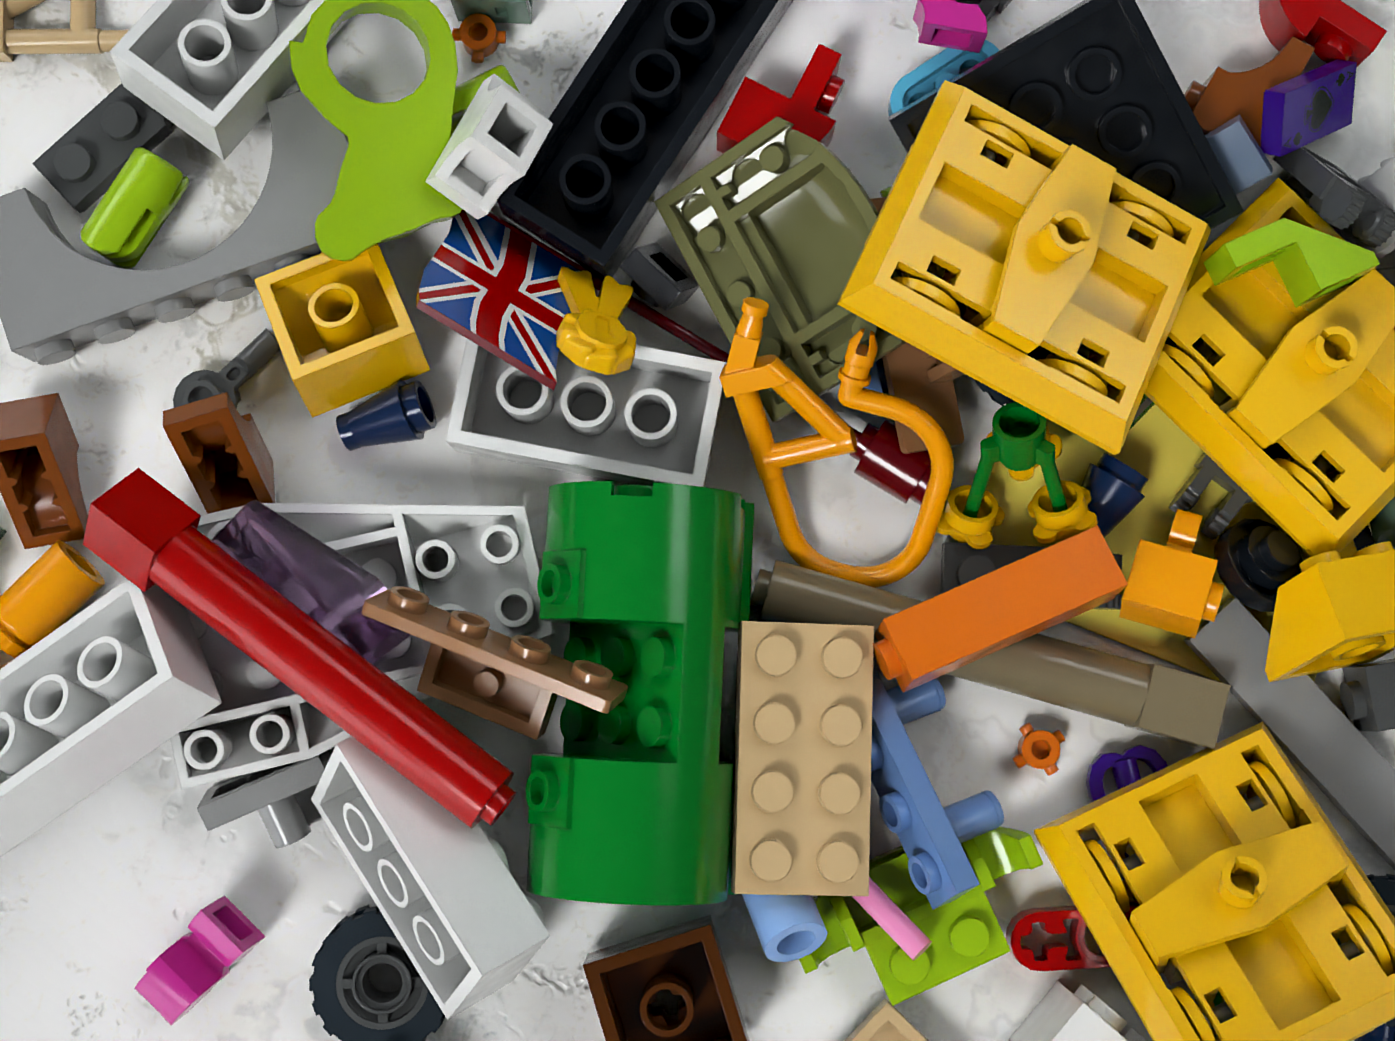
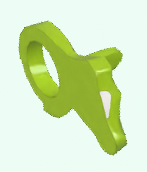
(390, 143)

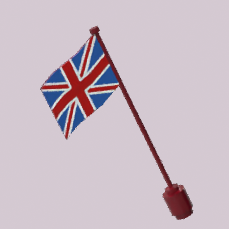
(506, 298)

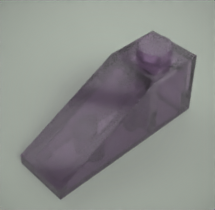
(311, 577)

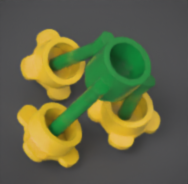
(1021, 444)

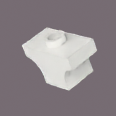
(489, 147)

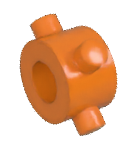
(479, 36)
(1038, 749)

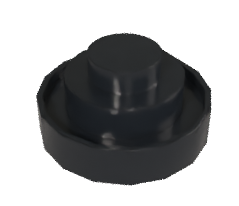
(1256, 561)

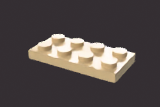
(802, 759)

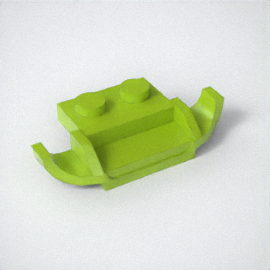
(961, 931)

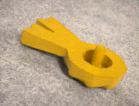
(592, 331)

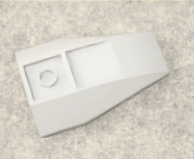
(452, 553)

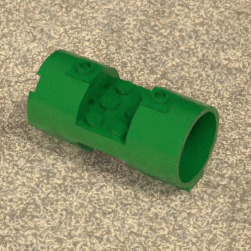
(640, 793)

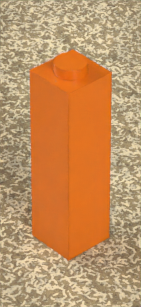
(997, 609)

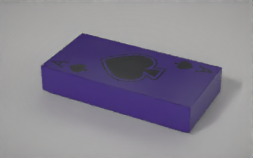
(1308, 107)

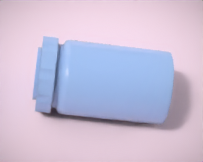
(786, 925)

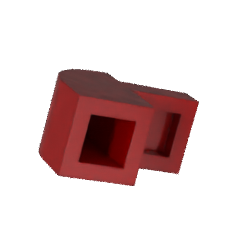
(1326, 25)
(758, 104)

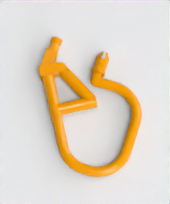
(748, 374)

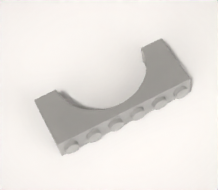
(65, 300)

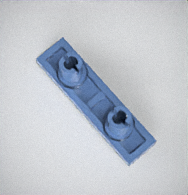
(910, 804)

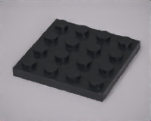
(1108, 90)

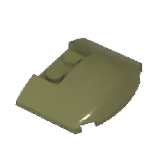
(782, 227)

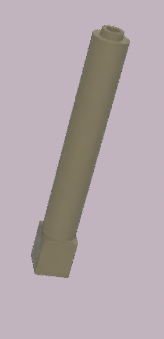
(1037, 667)

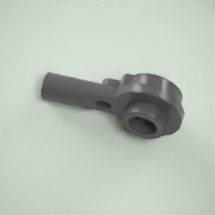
(238, 371)

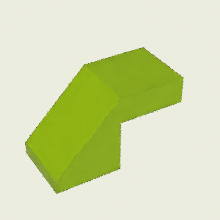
(1305, 258)

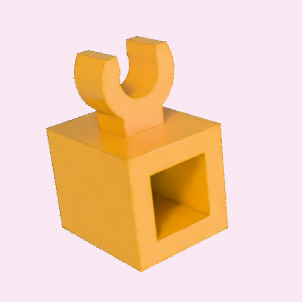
(1171, 584)

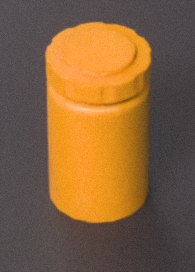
(45, 597)

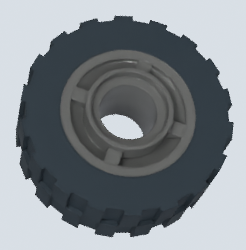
(346, 996)

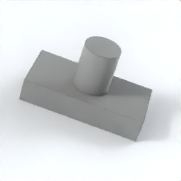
(271, 794)

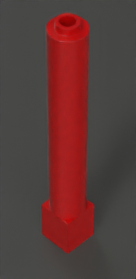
(156, 541)

